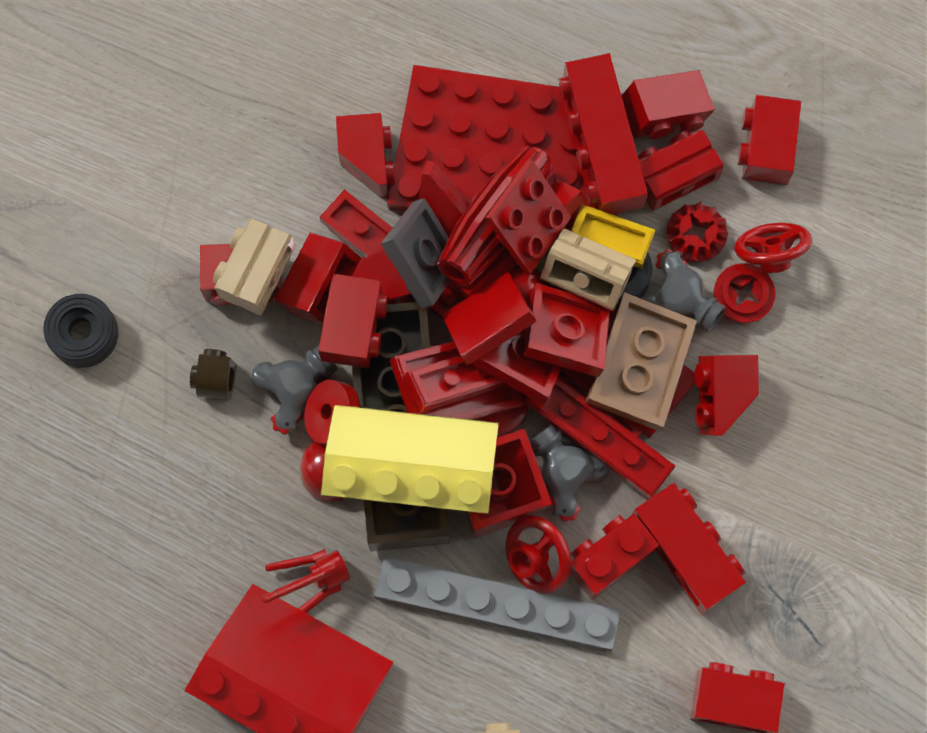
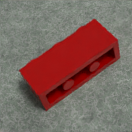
(690, 548)

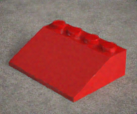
(287, 671)

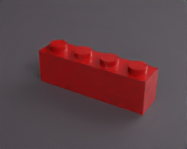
(603, 134)

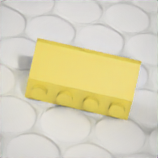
(410, 459)

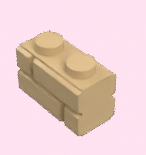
(254, 265)
(587, 269)

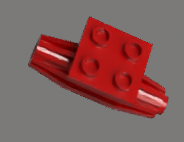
(509, 212)

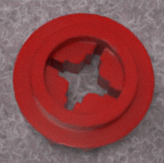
(691, 246)
(761, 291)

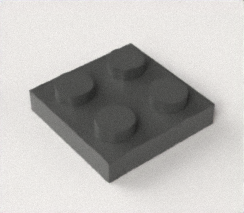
(415, 250)

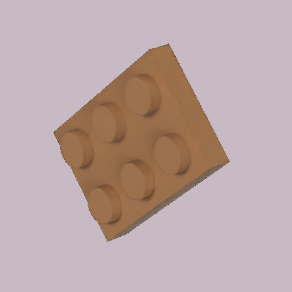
(642, 361)

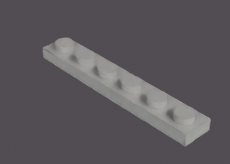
(497, 604)

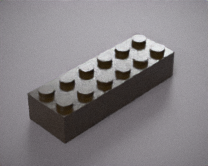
(389, 523)

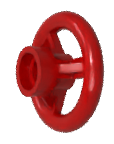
(773, 251)
(533, 558)

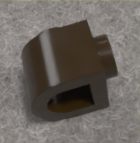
(213, 375)

